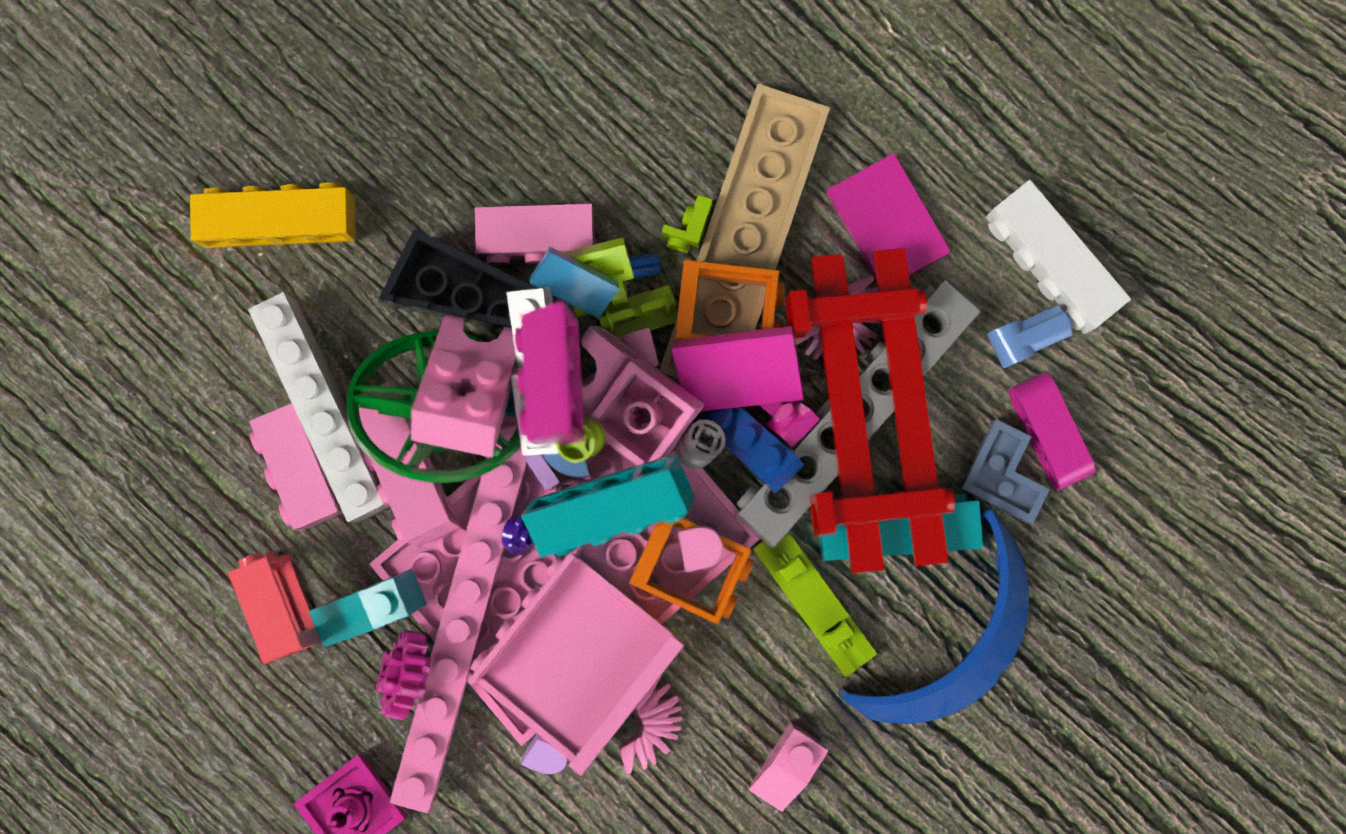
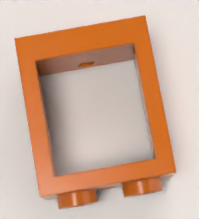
(725, 273)
(725, 600)

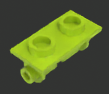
(646, 310)

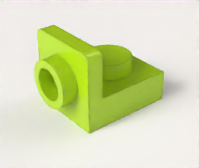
(696, 222)

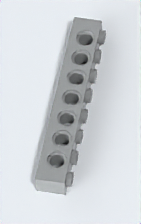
(952, 315)

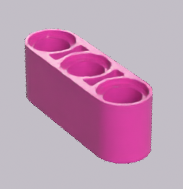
(1051, 431)

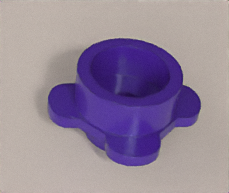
(516, 536)

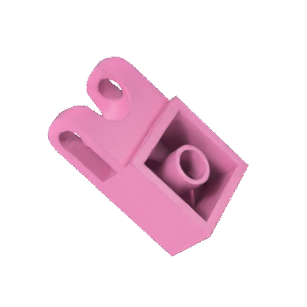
(624, 386)
(464, 390)

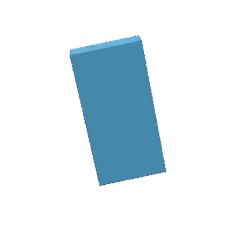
(574, 282)

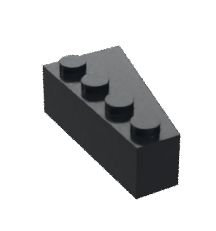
(444, 280)

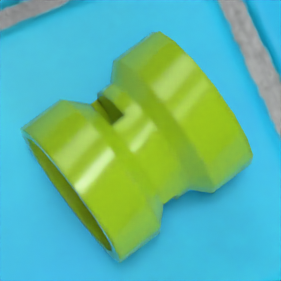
(582, 451)

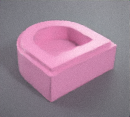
(700, 547)

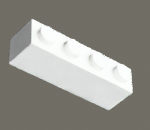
(1056, 258)

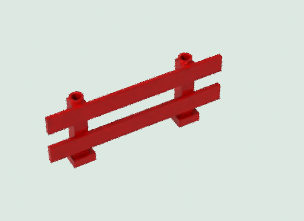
(860, 508)

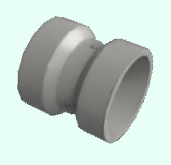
(699, 453)

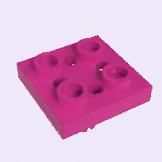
(336, 815)

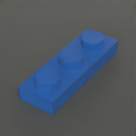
(756, 447)

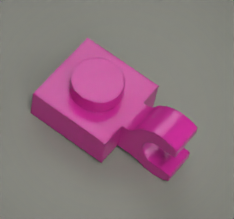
(789, 421)

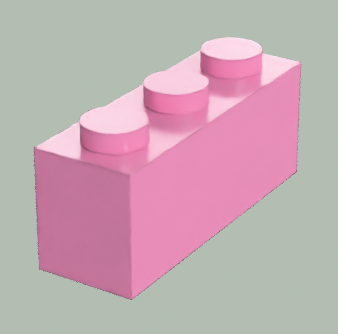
(529, 231)
(293, 469)

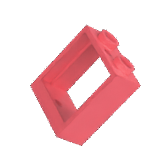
(274, 605)

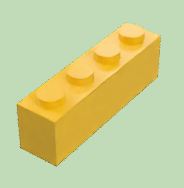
(273, 216)

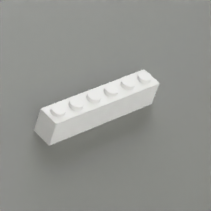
(317, 404)

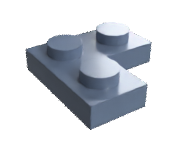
(994, 476)

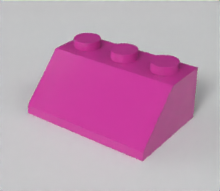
(550, 376)

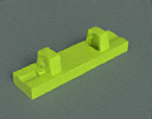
(816, 604)

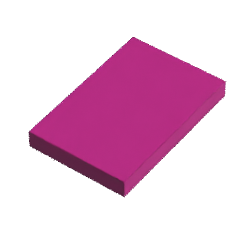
(887, 213)
(740, 368)

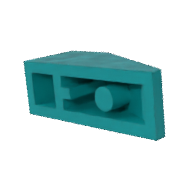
(368, 608)

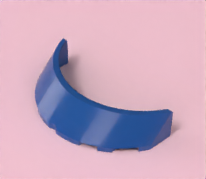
(982, 663)

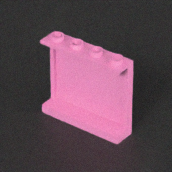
(576, 660)

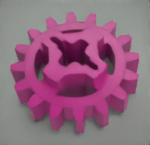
(403, 674)

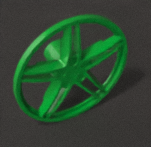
(394, 402)

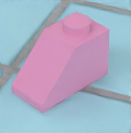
(788, 767)

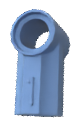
(1022, 339)

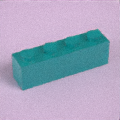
(609, 506)
(961, 531)

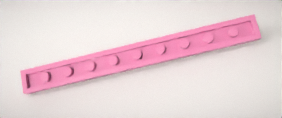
(459, 631)

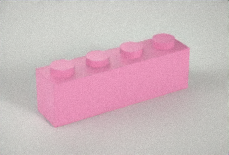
(418, 506)

